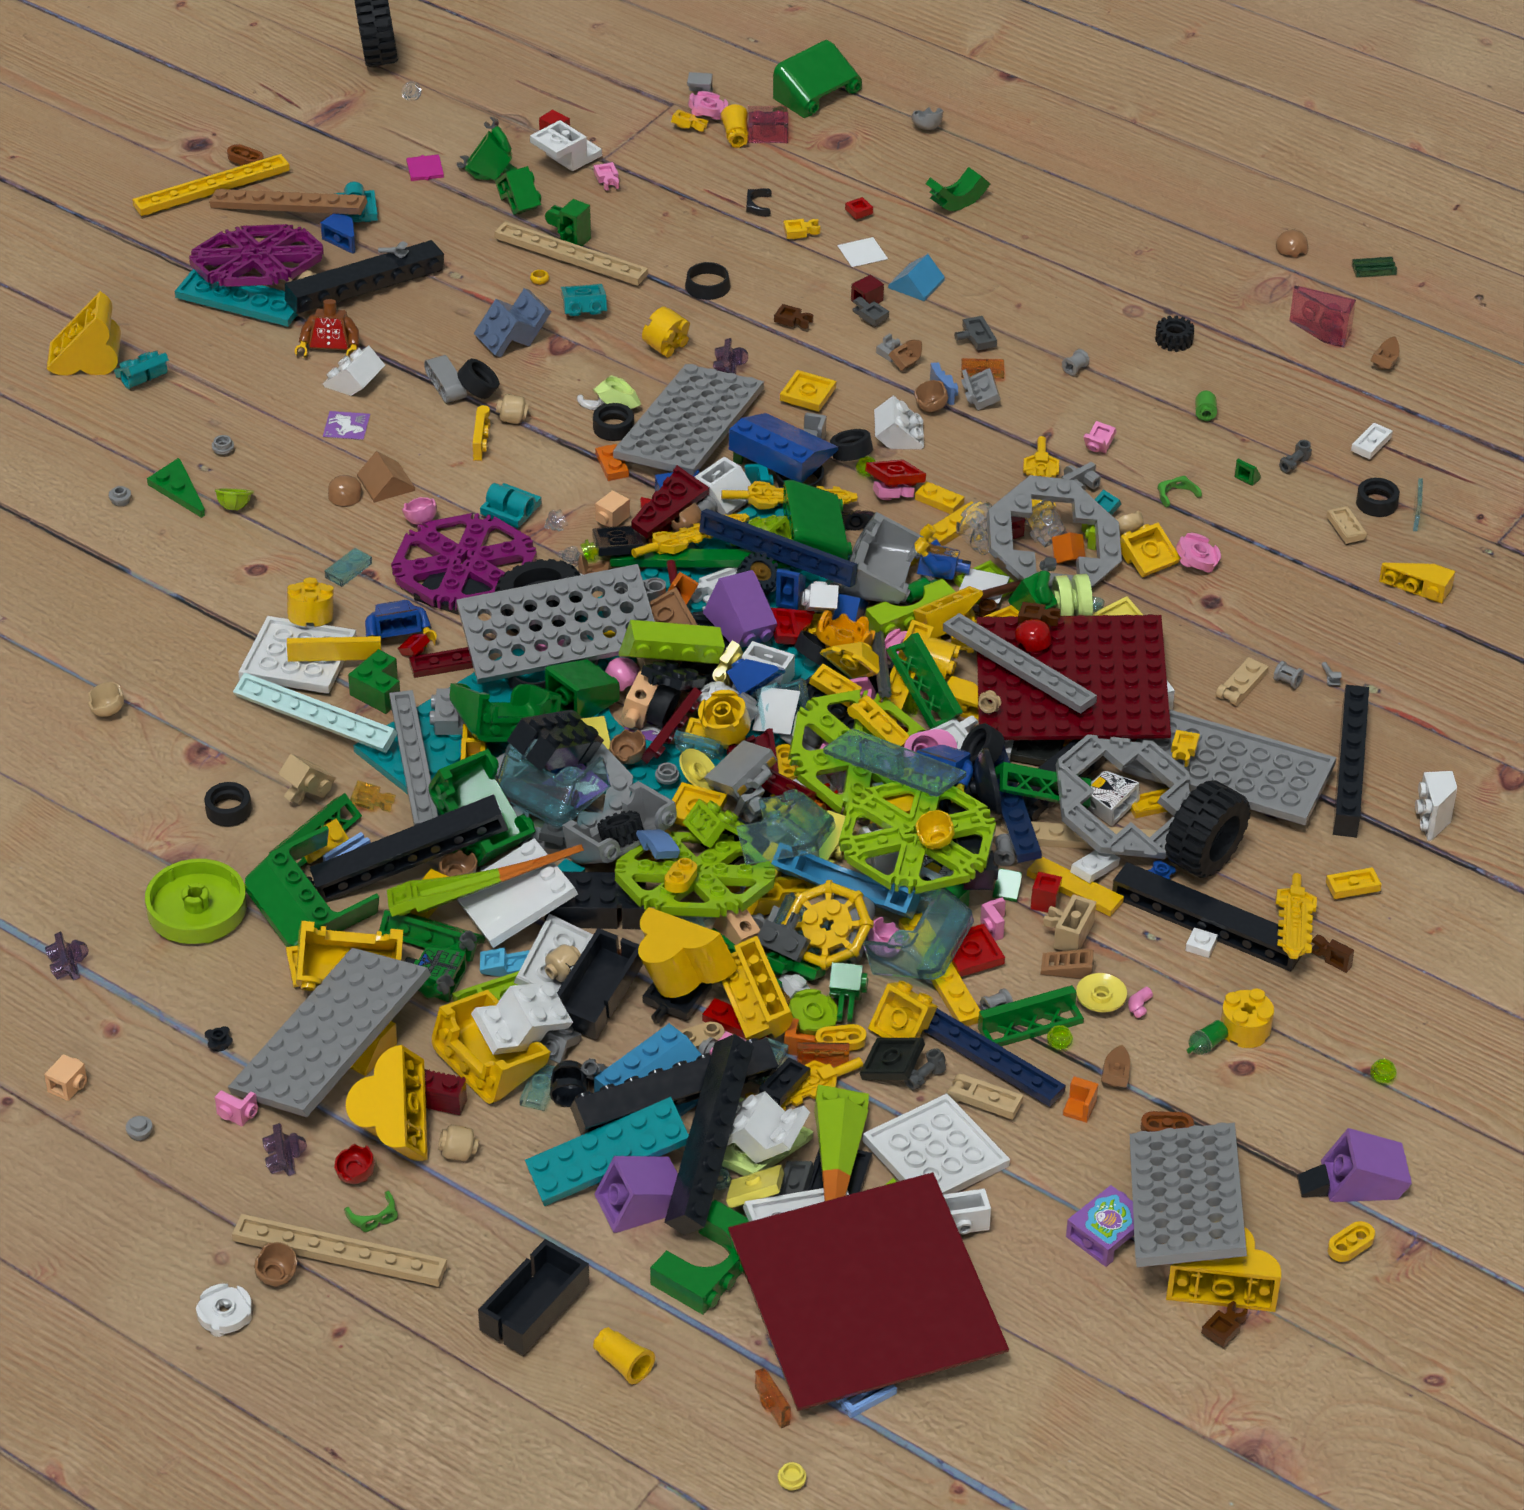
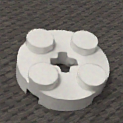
(224, 1322)

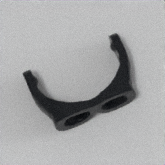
(752, 207)

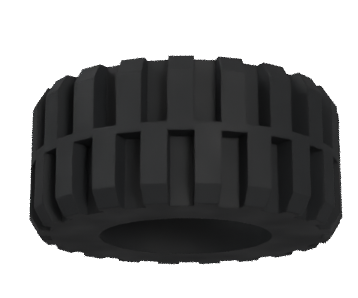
(376, 32)
(535, 573)
(1207, 828)

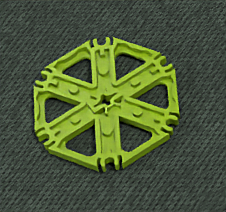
(830, 728)
(900, 836)
(709, 885)

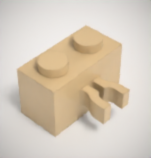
(305, 777)
(1072, 924)

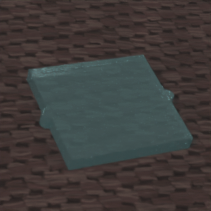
(1417, 504)

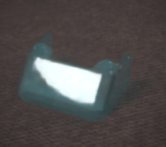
(549, 795)
(789, 828)
(930, 946)

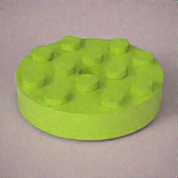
(195, 901)

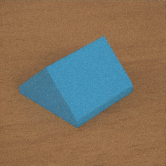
(918, 278)

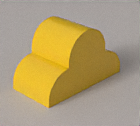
(87, 341)
(682, 953)
(393, 1102)
(1247, 1280)

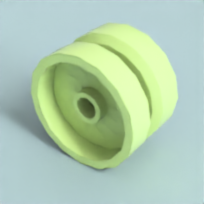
(1073, 596)

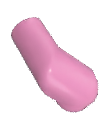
(1137, 1001)

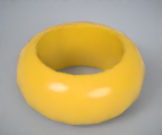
(539, 273)

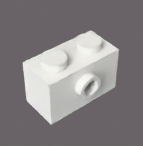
(819, 597)
(970, 1210)

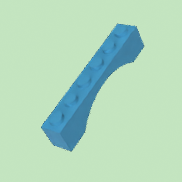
(817, 871)

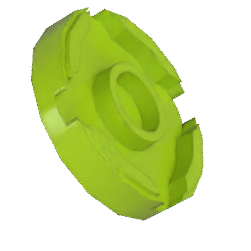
(813, 1010)

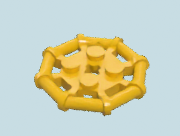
(843, 923)

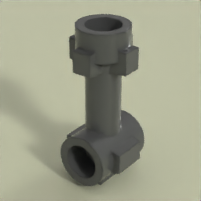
(1302, 453)
(935, 1064)
(592, 1069)

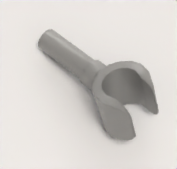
(399, 252)
(1333, 678)

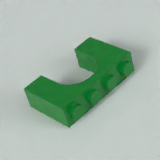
(698, 1285)

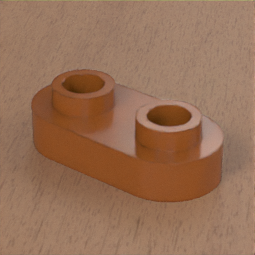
(243, 155)
(1161, 1120)

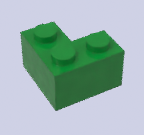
(519, 190)
(375, 680)

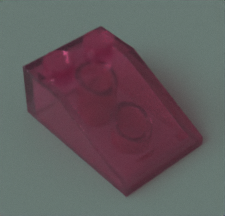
(767, 124)
(1323, 315)

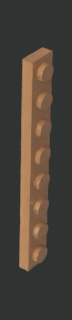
(288, 201)

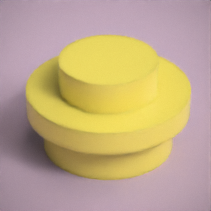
(791, 1476)

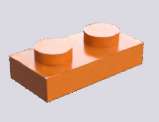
(612, 467)

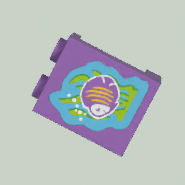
(1102, 1225)

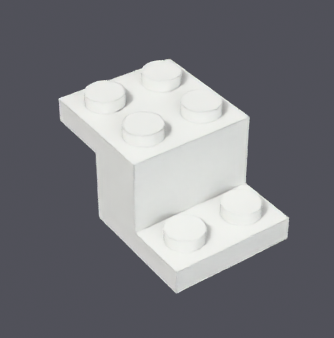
(566, 145)
(521, 1017)
(765, 1128)

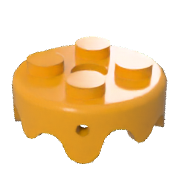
(843, 630)

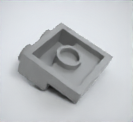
(445, 716)

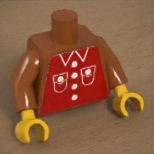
(329, 330)

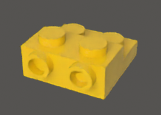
(1148, 549)
(902, 1012)

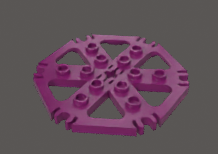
(249, 254)
(449, 555)

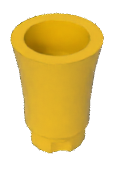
(735, 124)
(624, 1355)

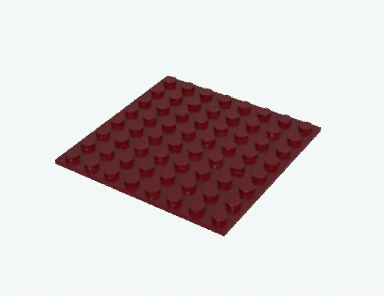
(1107, 654)
(867, 1291)

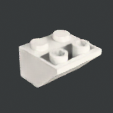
(354, 372)
(898, 425)
(725, 476)
(772, 656)
(1436, 802)

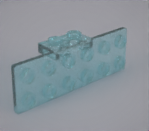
(894, 762)

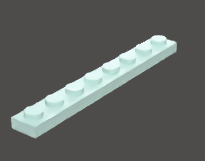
(315, 712)

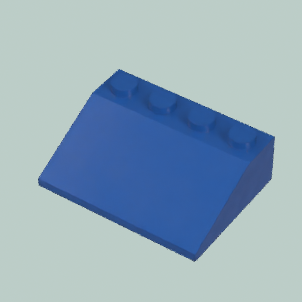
(779, 446)

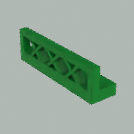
(929, 680)
(1031, 776)
(320, 817)
(426, 932)
(1027, 1012)

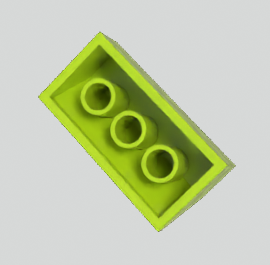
(672, 642)

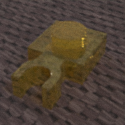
(369, 796)

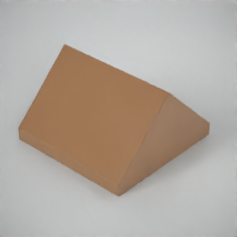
(384, 478)

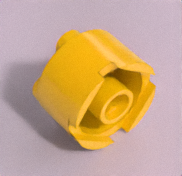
(666, 331)
(310, 602)
(943, 655)
(724, 717)
(1247, 1017)

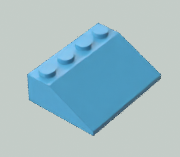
(656, 1052)

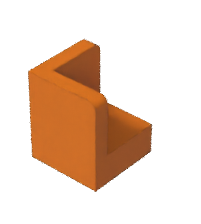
(1068, 547)
(686, 586)
(792, 1037)
(1081, 1099)

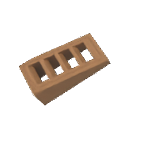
(1076, 963)

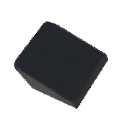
(1314, 1182)

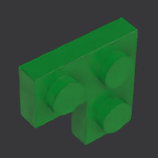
(781, 964)

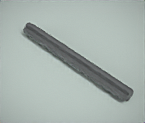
(883, 678)

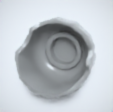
(927, 120)

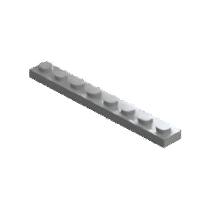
(1020, 663)
(412, 756)

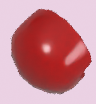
(1034, 635)
(355, 1164)

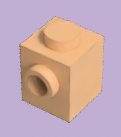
(612, 509)
(66, 1077)

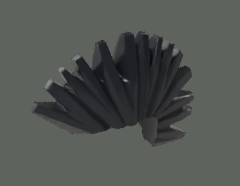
(856, 519)

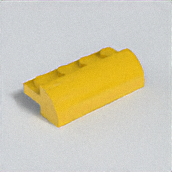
(756, 993)

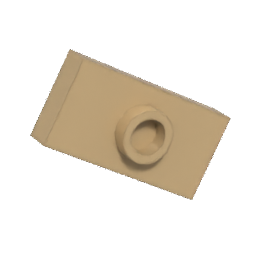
(1346, 524)

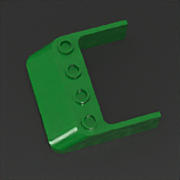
(289, 897)

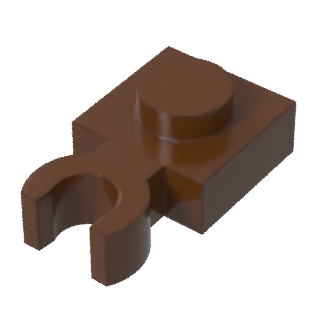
(791, 315)
(1039, 611)
(1335, 953)
(1223, 1327)

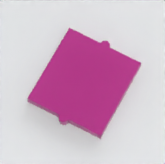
(425, 167)

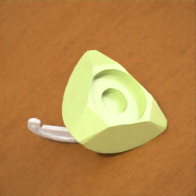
(612, 391)

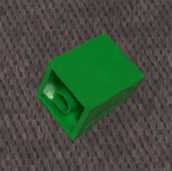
(582, 687)

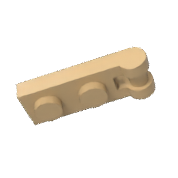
(1242, 681)
(985, 1096)

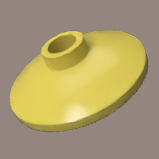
(695, 767)
(1101, 992)

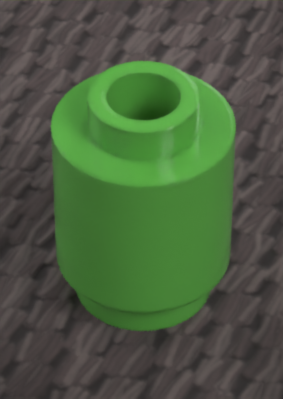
(1206, 406)

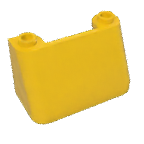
(323, 949)
(467, 1053)

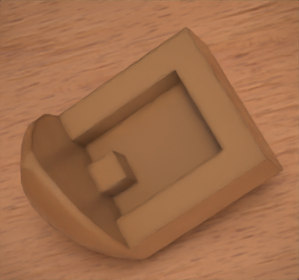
(906, 354)
(1387, 354)
(585, 568)
(1116, 1067)

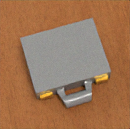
(741, 769)

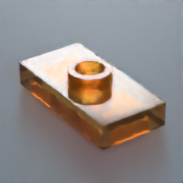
(976, 366)
(823, 1052)
(772, 1398)

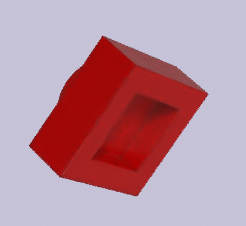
(859, 208)
(414, 645)

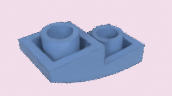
(951, 387)
(659, 843)

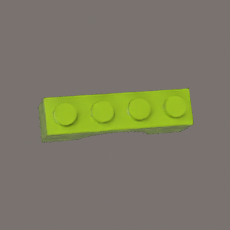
(889, 617)

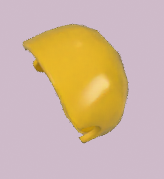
(935, 829)

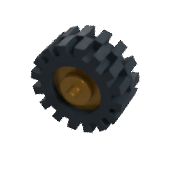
(763, 568)

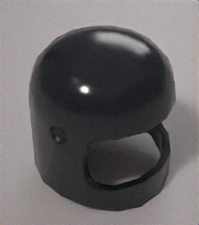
(567, 1082)

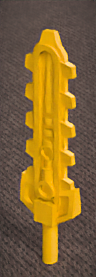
(1041, 464)
(766, 496)
(676, 542)
(1296, 918)
(822, 1075)

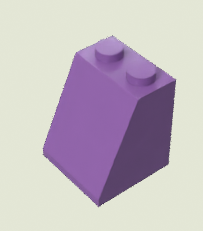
(741, 609)
(1366, 1168)
(636, 1190)

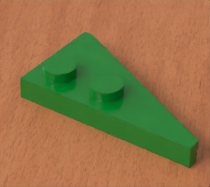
(177, 486)

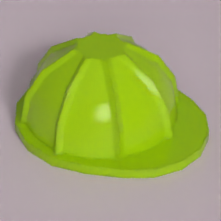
(233, 498)

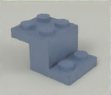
(512, 322)

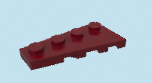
(673, 497)
(677, 719)

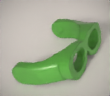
(1165, 486)
(361, 1221)

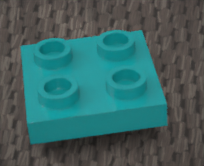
(370, 211)
(144, 368)
(510, 504)

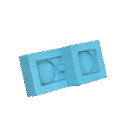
(499, 963)

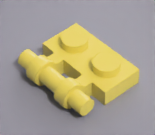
(729, 656)

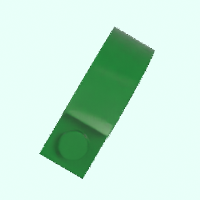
(961, 193)

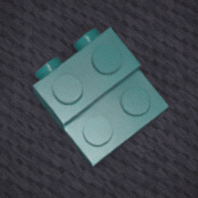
(584, 299)

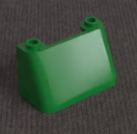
(811, 75)
(815, 518)
(497, 720)
(469, 782)

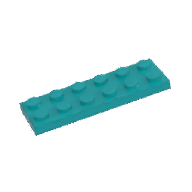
(250, 301)
(587, 1157)

